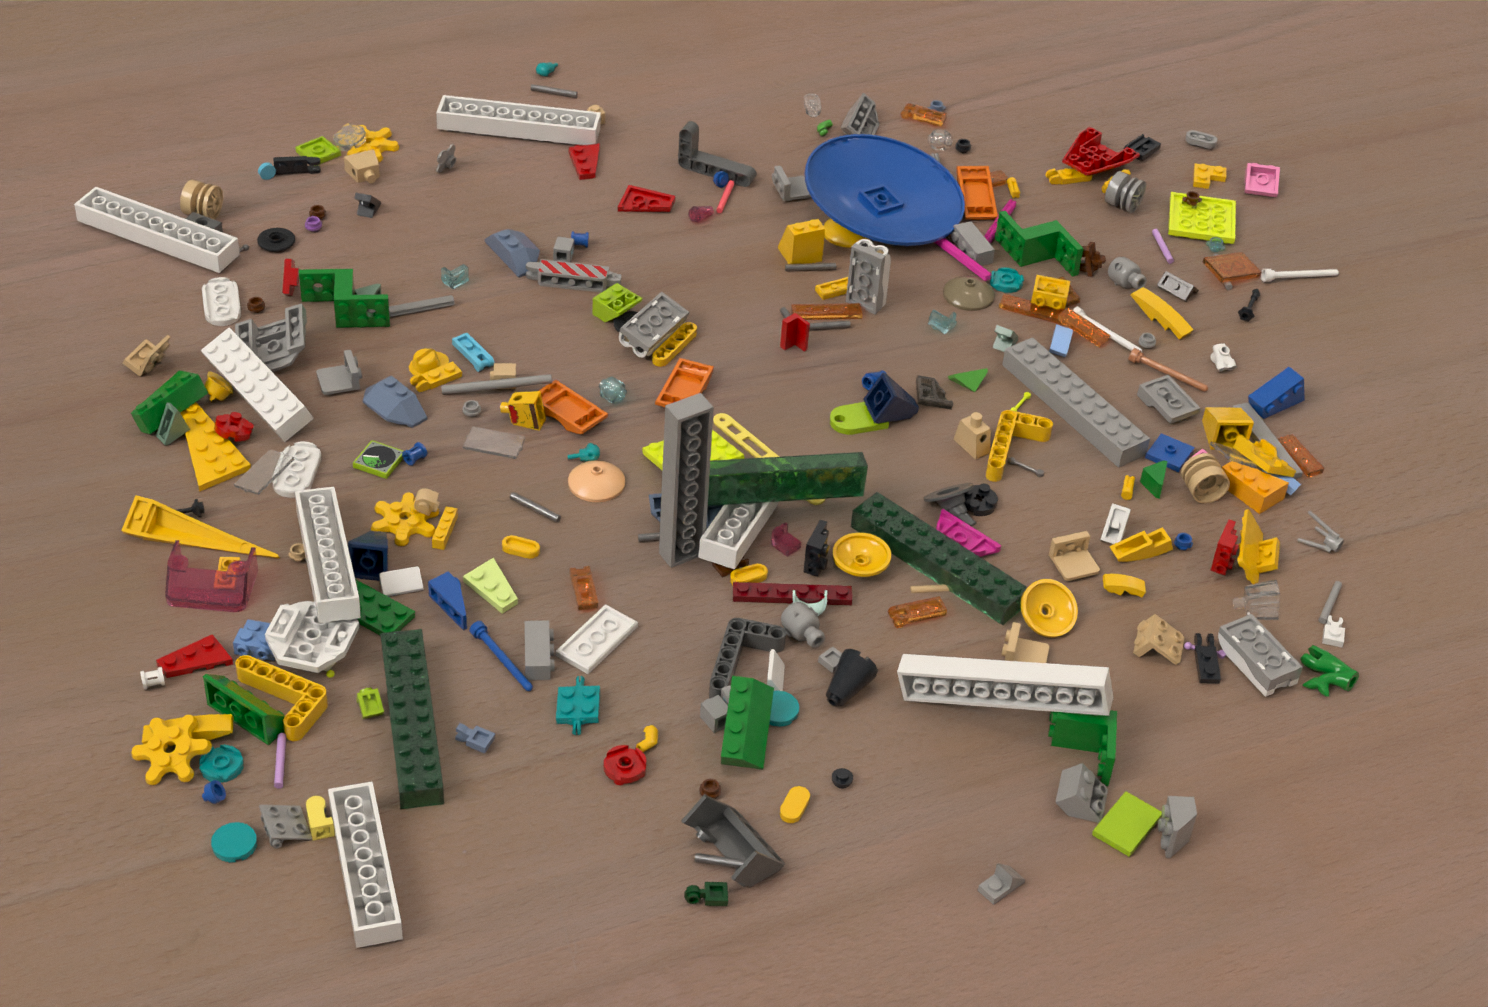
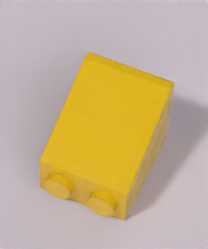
(803, 242)
(1225, 424)

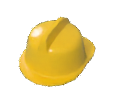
(427, 360)
(217, 387)

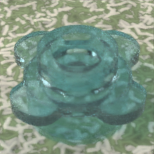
(1215, 244)

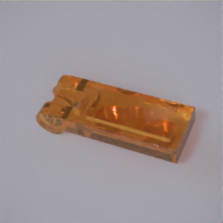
(923, 114)
(584, 588)
(917, 611)

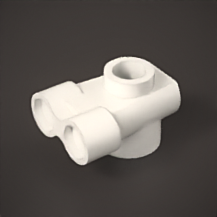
(1222, 358)

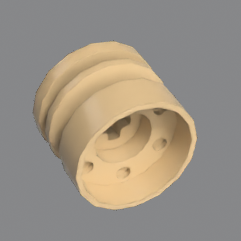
(201, 199)
(1205, 478)

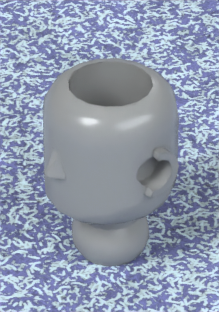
(1126, 273)
(802, 624)

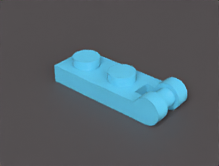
(473, 351)

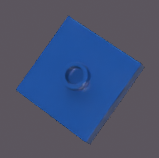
(1170, 450)

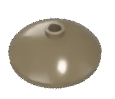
(968, 293)

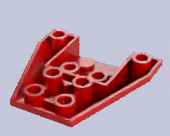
(1092, 157)

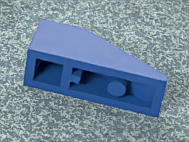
(448, 595)

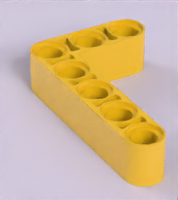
(1019, 425)
(308, 696)

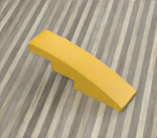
(1161, 311)
(208, 727)

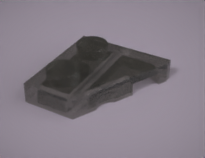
(930, 393)

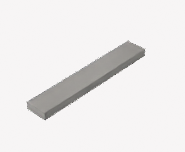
(1261, 431)

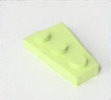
(492, 586)

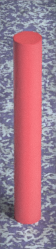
(725, 196)

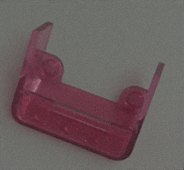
(209, 588)

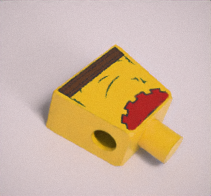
(525, 409)

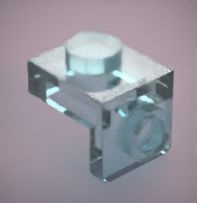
(455, 277)
(941, 322)

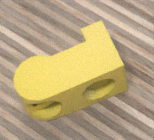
(316, 813)

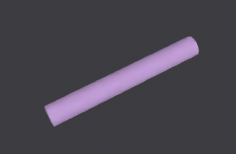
(1162, 245)
(280, 760)

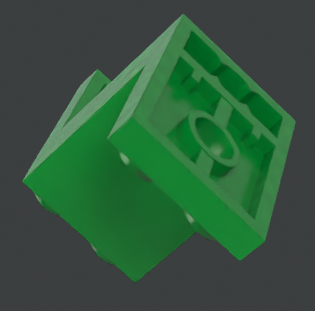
(1038, 243)
(349, 308)
(1089, 734)

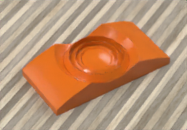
(977, 192)
(685, 381)
(570, 408)

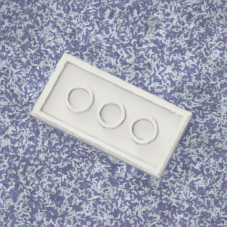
(596, 639)

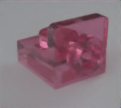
(784, 541)

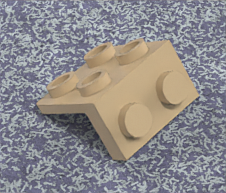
(145, 356)
(1072, 557)
(1160, 636)
(1023, 649)

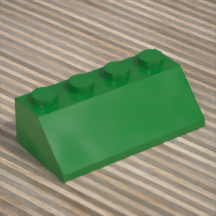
(248, 711)
(747, 723)

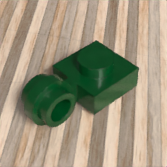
(713, 893)

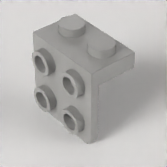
(789, 188)
(342, 377)

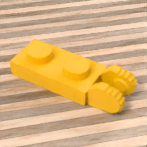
(1066, 176)
(436, 377)

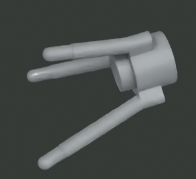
(1332, 540)

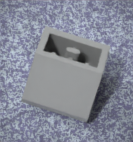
(1081, 794)
(1176, 823)

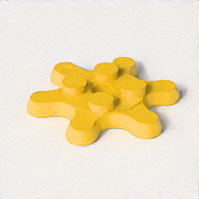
(378, 143)
(401, 528)
(180, 758)

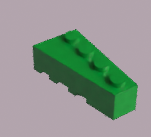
(180, 390)

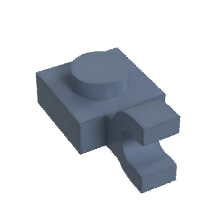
(478, 738)

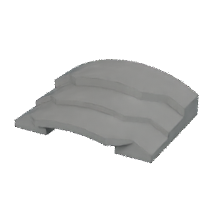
(276, 342)

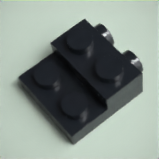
(817, 550)

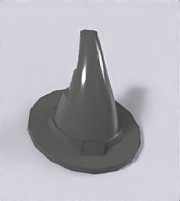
(953, 500)

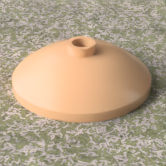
(596, 481)

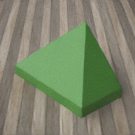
(969, 380)

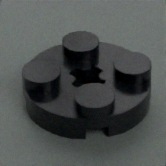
(986, 495)

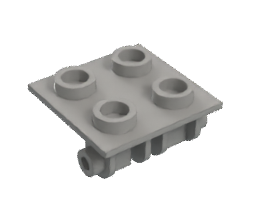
(284, 823)

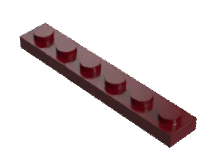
(784, 593)

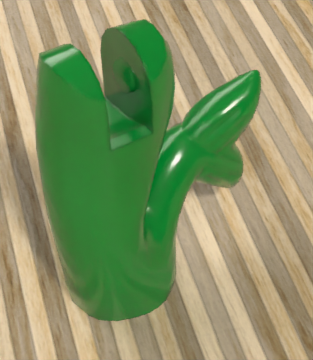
(1335, 671)

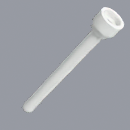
(1268, 274)
(1113, 336)

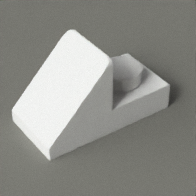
(1115, 524)

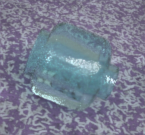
(612, 390)

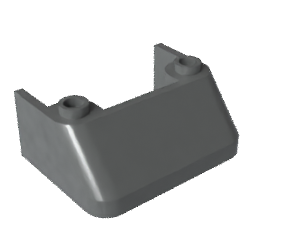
(735, 839)

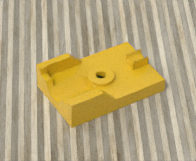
(1264, 456)

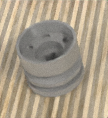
(1125, 191)

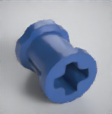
(580, 238)
(412, 455)

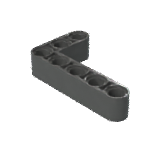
(707, 164)
(742, 633)

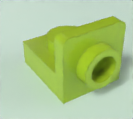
(369, 703)

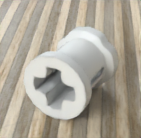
(156, 673)

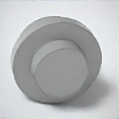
(1147, 340)
(471, 408)

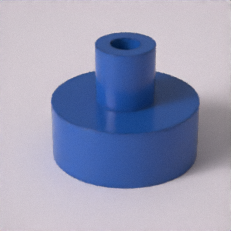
(214, 792)

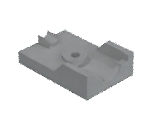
(1165, 389)

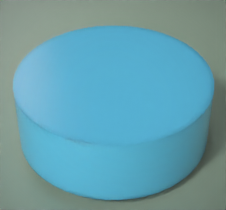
(266, 171)

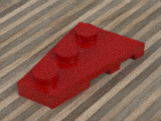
(585, 160)
(645, 200)
(200, 654)

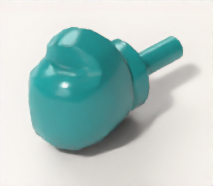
(545, 68)
(589, 453)

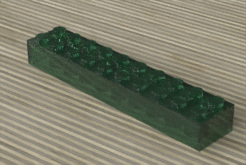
(787, 478)
(940, 558)
(412, 719)

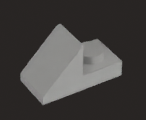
(1001, 883)

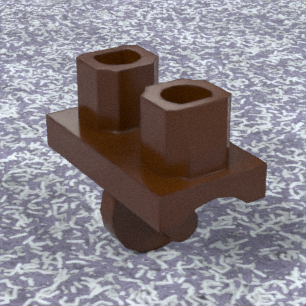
(1093, 259)

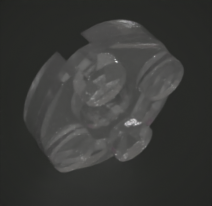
(349, 136)

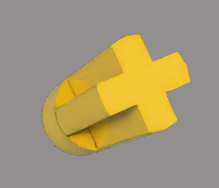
(1013, 187)
(1127, 491)

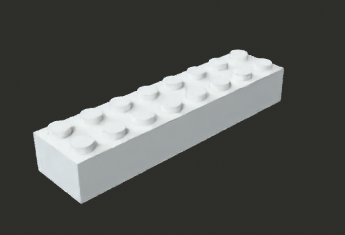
(257, 384)
(365, 865)

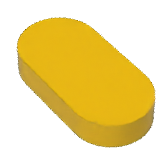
(520, 547)
(753, 574)
(794, 804)

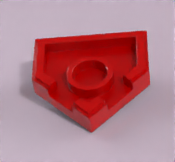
(290, 277)

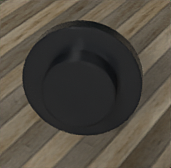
(963, 145)
(842, 778)

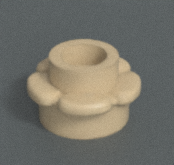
(297, 552)

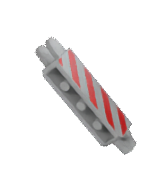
(572, 275)

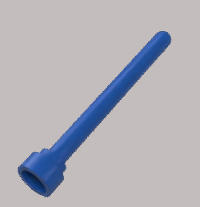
(479, 631)

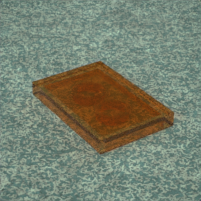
(1231, 267)

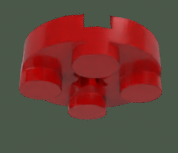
(233, 426)
(624, 774)

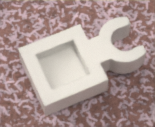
(1333, 632)

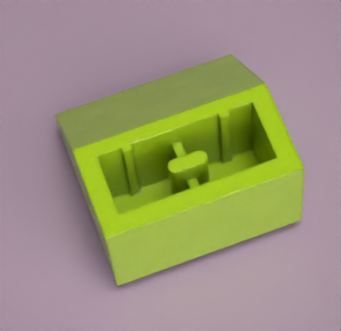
(614, 302)

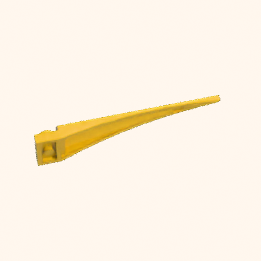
(163, 524)

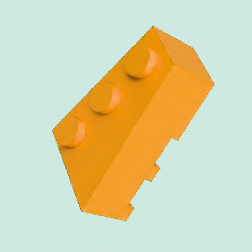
(1254, 486)

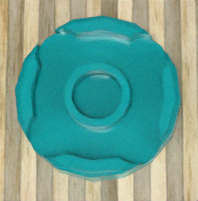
(1006, 280)
(784, 709)
(221, 764)
(234, 842)

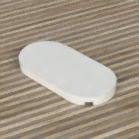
(221, 301)
(301, 471)

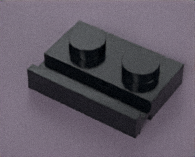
(1144, 146)

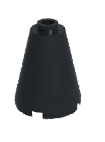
(850, 677)

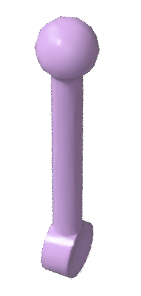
(1221, 654)

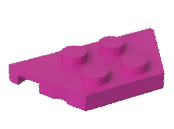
(966, 535)

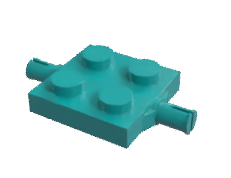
(578, 705)

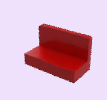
(794, 332)

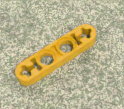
(678, 346)

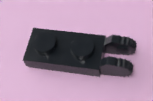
(296, 164)
(1206, 660)

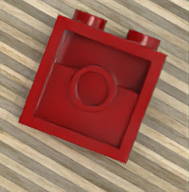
(1225, 549)

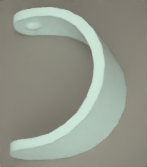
(818, 607)

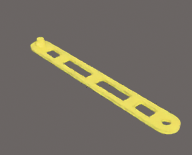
(743, 435)

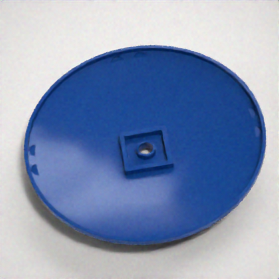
(884, 189)

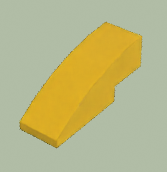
(1142, 546)

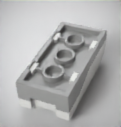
(868, 275)
(652, 325)
(1259, 655)

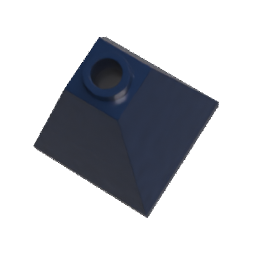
(889, 401)
(369, 555)

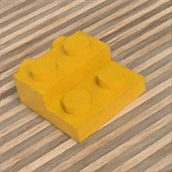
(1050, 292)

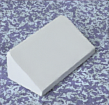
(401, 581)
(775, 671)

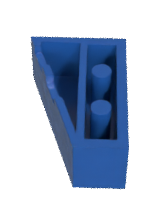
(1278, 393)

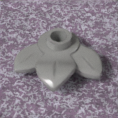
(446, 158)

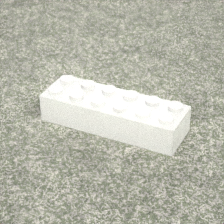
(734, 532)

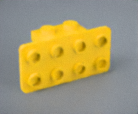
(1255, 554)

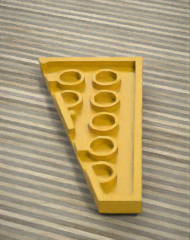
(211, 455)

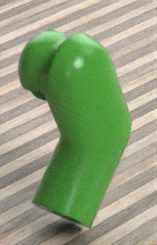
(823, 126)

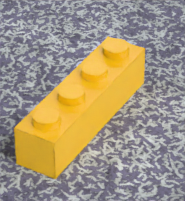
(444, 528)

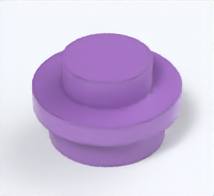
(313, 223)

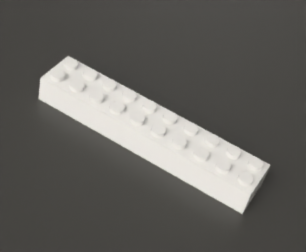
(518, 120)
(157, 229)
(327, 555)
(1006, 684)

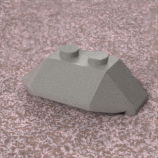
(861, 117)

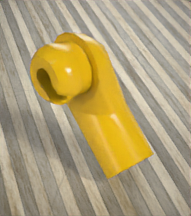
(650, 740)

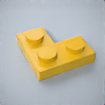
(1204, 173)

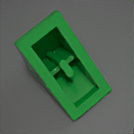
(1153, 477)

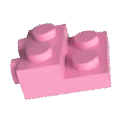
(1261, 179)

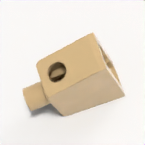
(362, 166)
(974, 435)

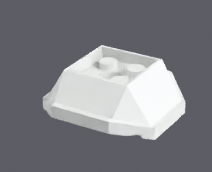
(305, 643)

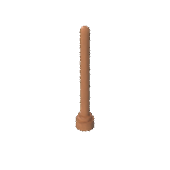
(1137, 356)

